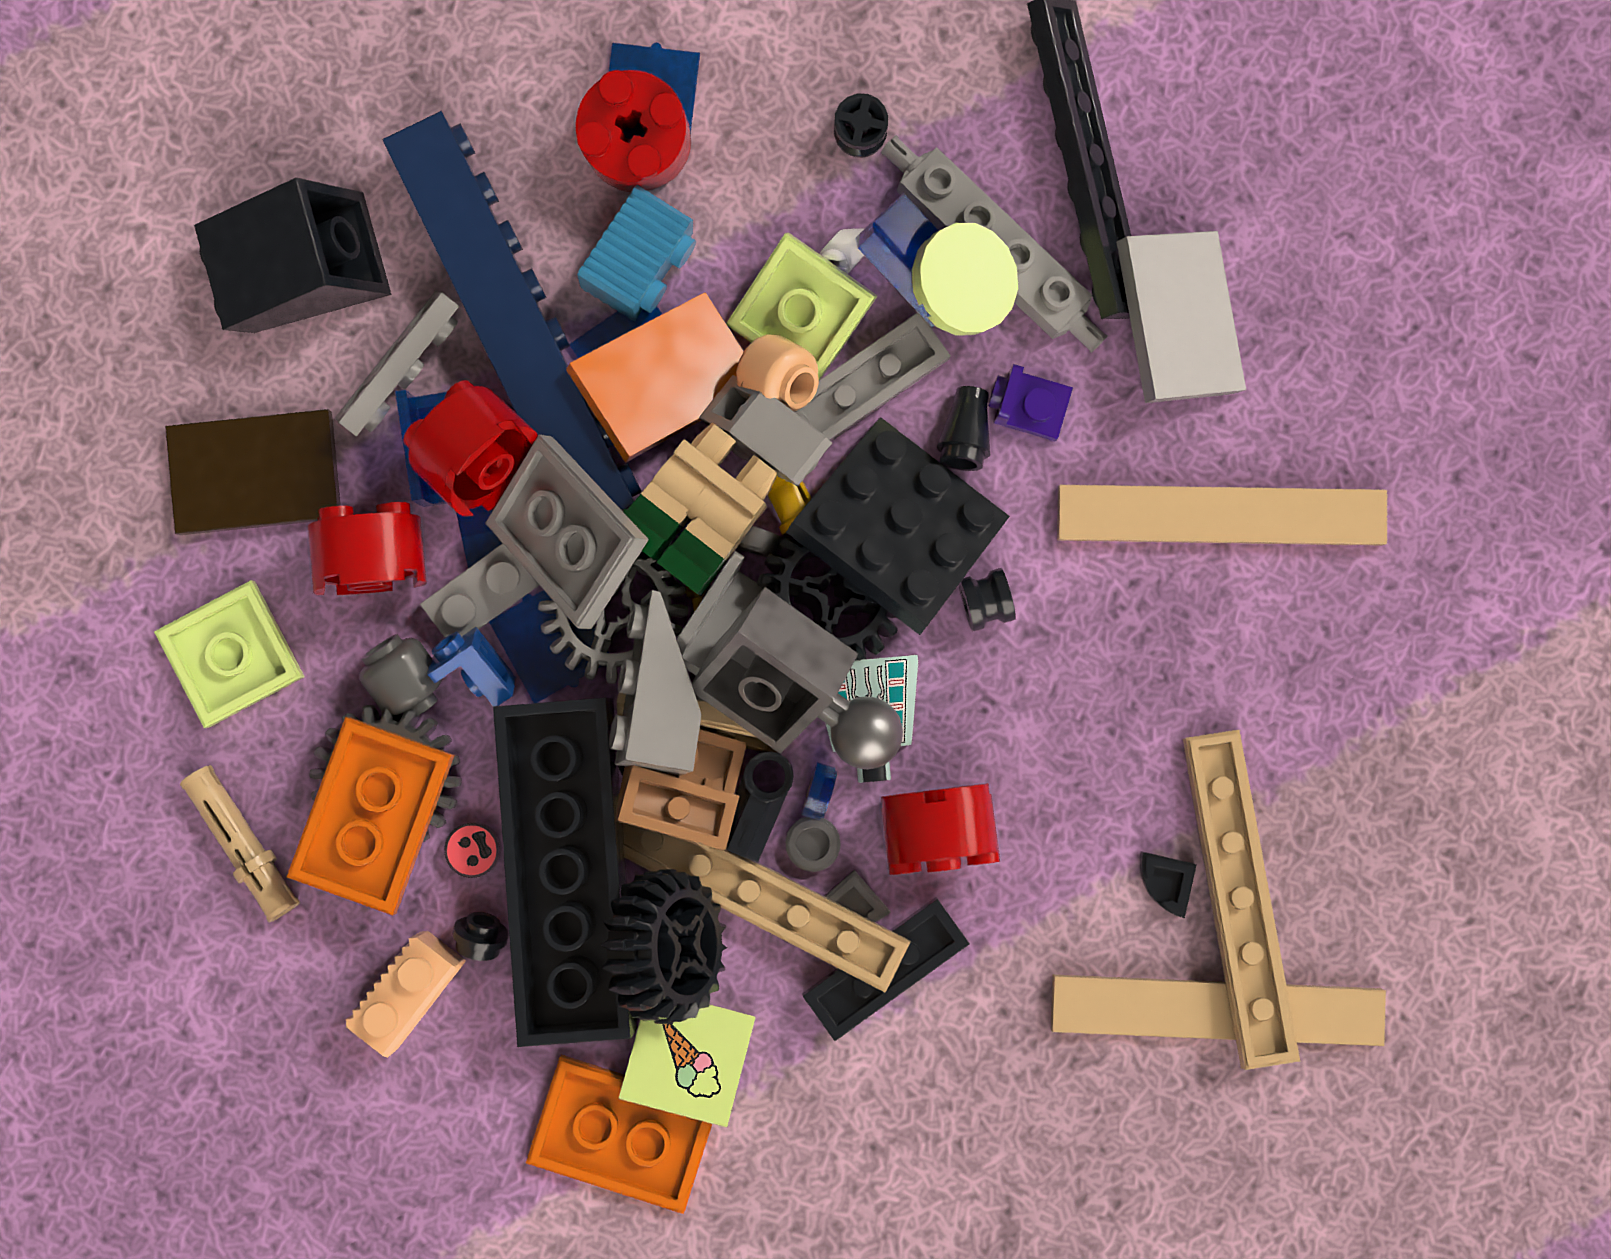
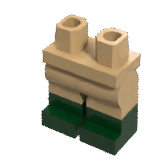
(699, 490)

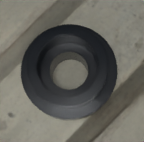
(480, 936)

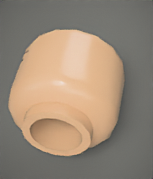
(779, 371)

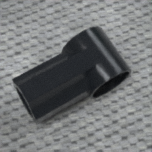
(757, 809)

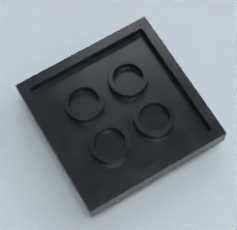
(898, 525)

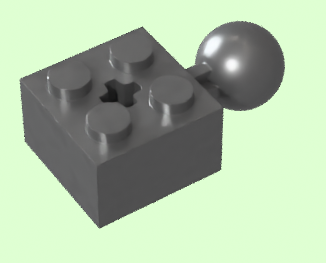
(782, 673)

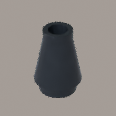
(966, 432)

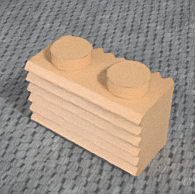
(404, 993)

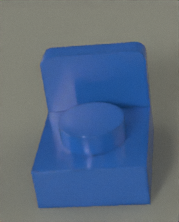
(481, 665)

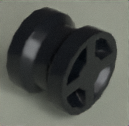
(862, 113)
(987, 599)

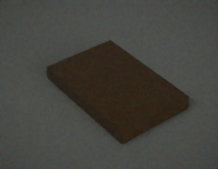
(252, 471)

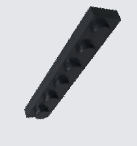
(1084, 147)

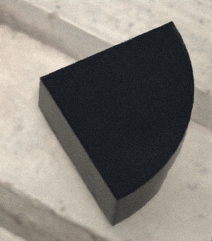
(1168, 881)

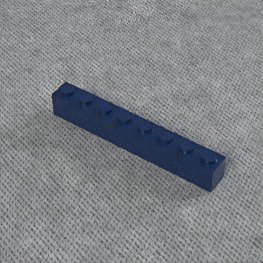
(501, 296)

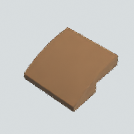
(688, 806)

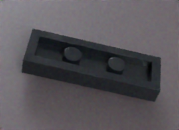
(846, 1001)

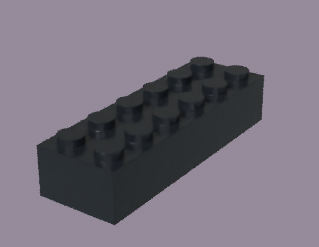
(561, 867)

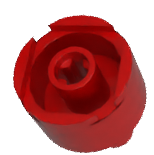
(621, 102)
(469, 447)
(366, 549)
(939, 829)

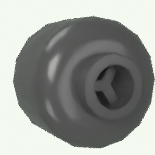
(398, 676)

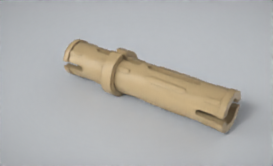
(251, 861)

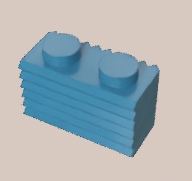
(637, 254)

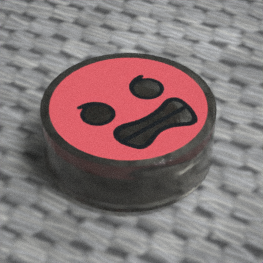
(472, 849)

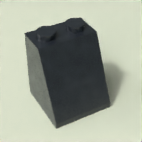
(291, 256)

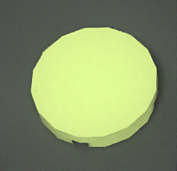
(965, 279)

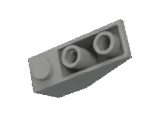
(660, 705)

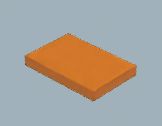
(658, 375)
(370, 816)
(615, 1142)

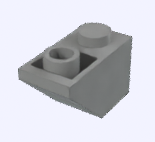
(767, 430)

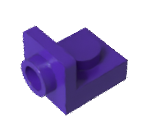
(1030, 403)

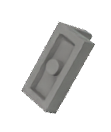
(716, 613)

